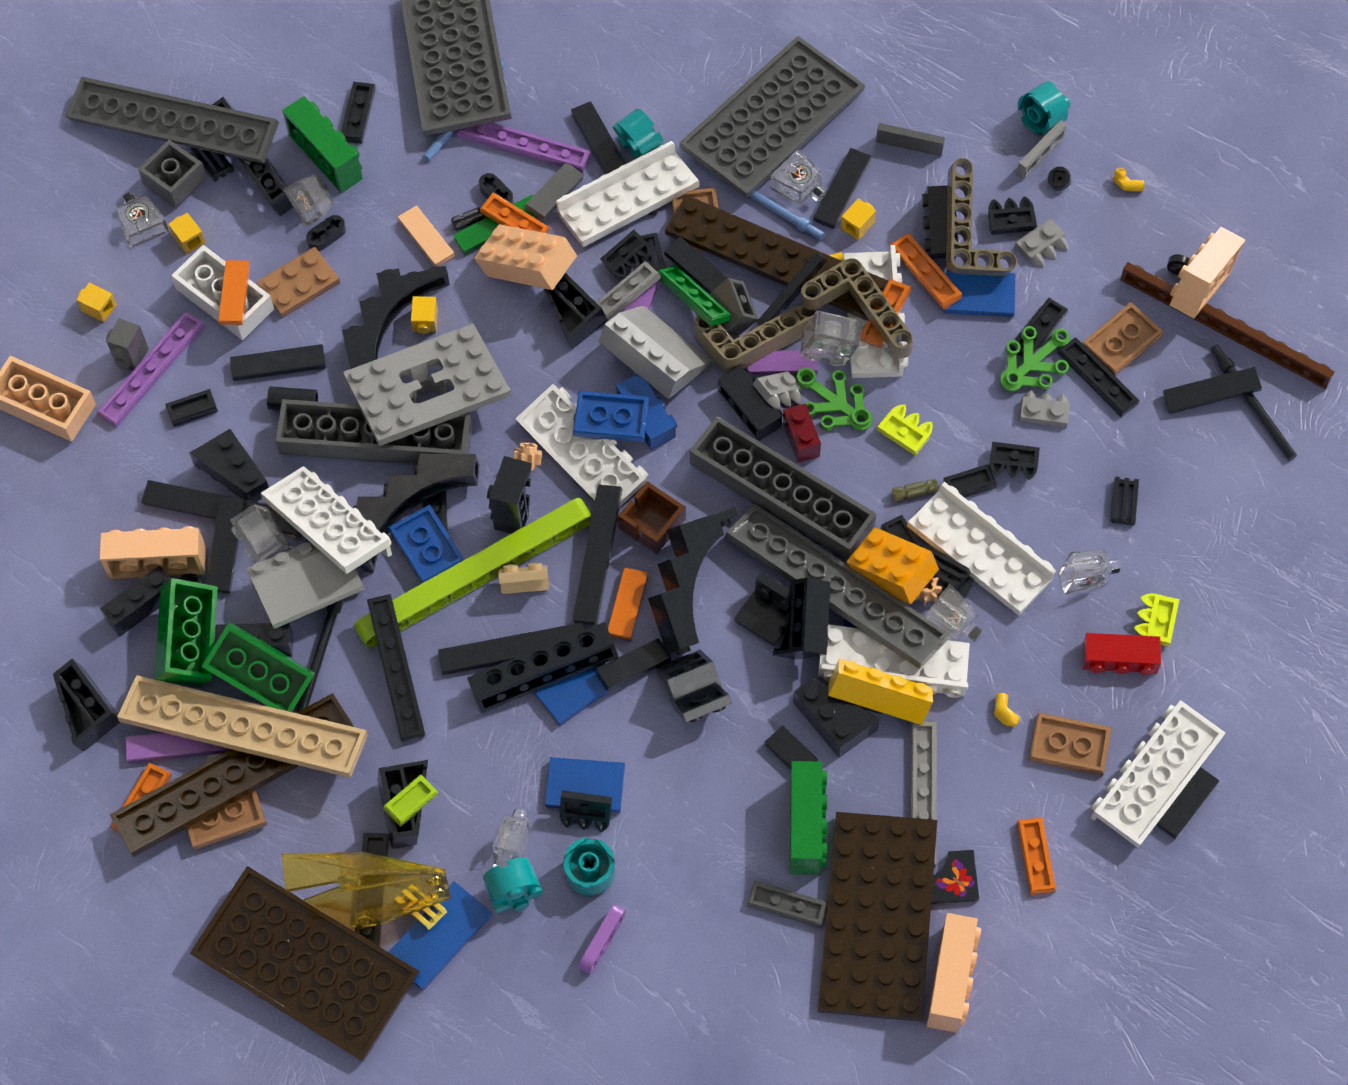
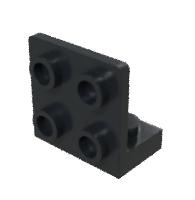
(764, 609)

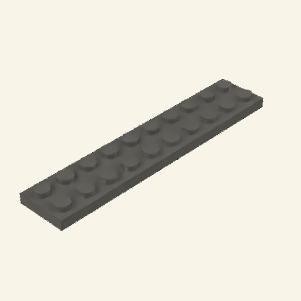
(172, 118)
(850, 592)

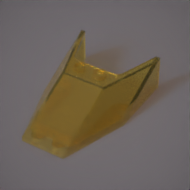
(370, 888)

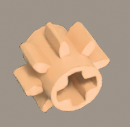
(529, 453)
(927, 595)

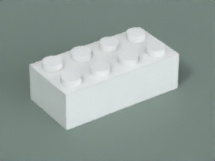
(202, 283)

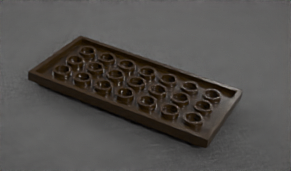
(878, 916)
(305, 963)

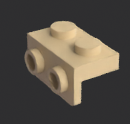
(524, 579)

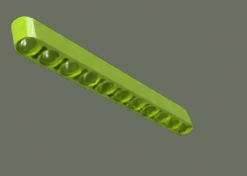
(482, 567)

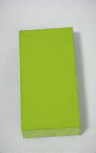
(410, 800)

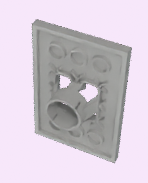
(391, 404)

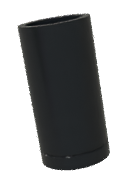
(276, 394)

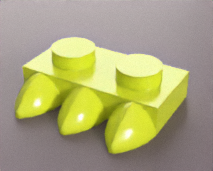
(905, 430)
(1159, 618)

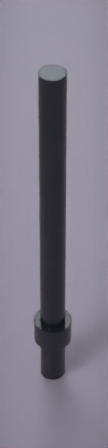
(1228, 366)
(333, 610)

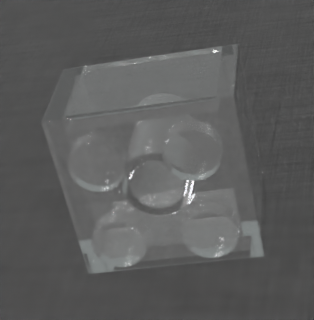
(830, 338)
(259, 533)

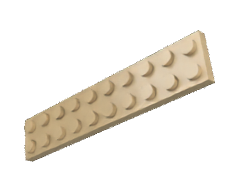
(243, 726)

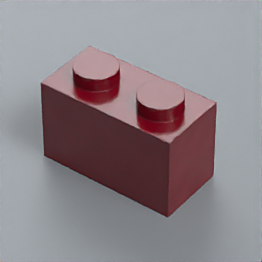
(801, 433)

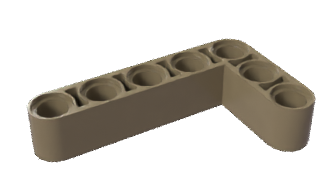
(964, 228)
(865, 300)
(755, 343)

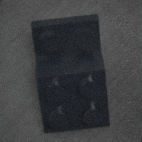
(693, 686)

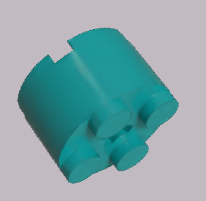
(1043, 108)
(637, 133)
(591, 853)
(512, 885)

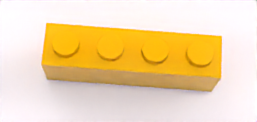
(880, 691)

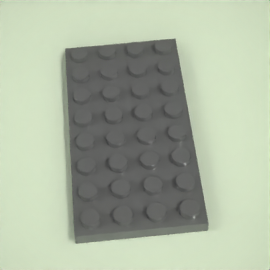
(455, 64)
(771, 116)

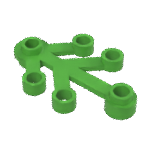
(1032, 362)
(836, 402)

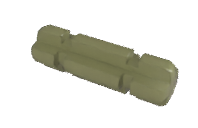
(915, 489)

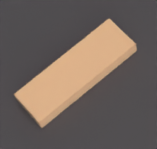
(426, 236)

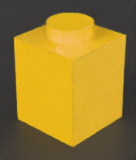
(858, 219)
(186, 233)
(96, 302)
(424, 314)

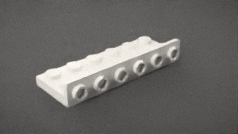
(626, 194)
(870, 360)
(583, 458)
(326, 520)
(976, 541)
(943, 671)
(1157, 773)

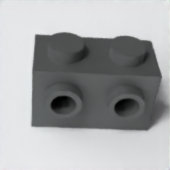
(736, 300)
(127, 344)

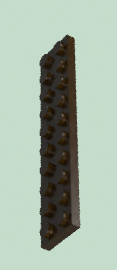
(753, 247)
(207, 789)

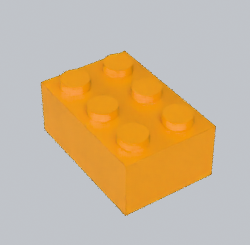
(894, 564)

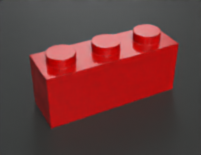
(1121, 653)

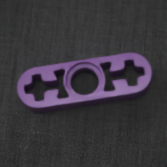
(602, 939)

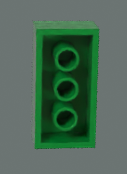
(323, 144)
(185, 632)
(258, 669)
(807, 809)

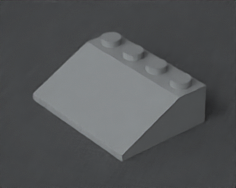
(653, 350)
(300, 583)

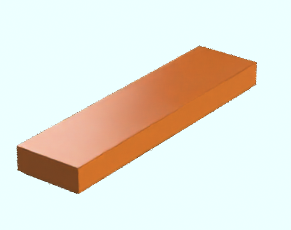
(927, 271)

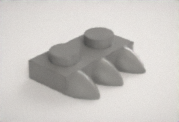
(1041, 242)
(779, 388)
(1045, 410)

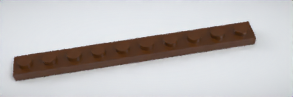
(1234, 329)

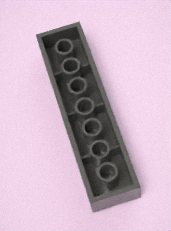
(343, 433)
(782, 488)

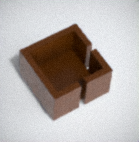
(653, 517)

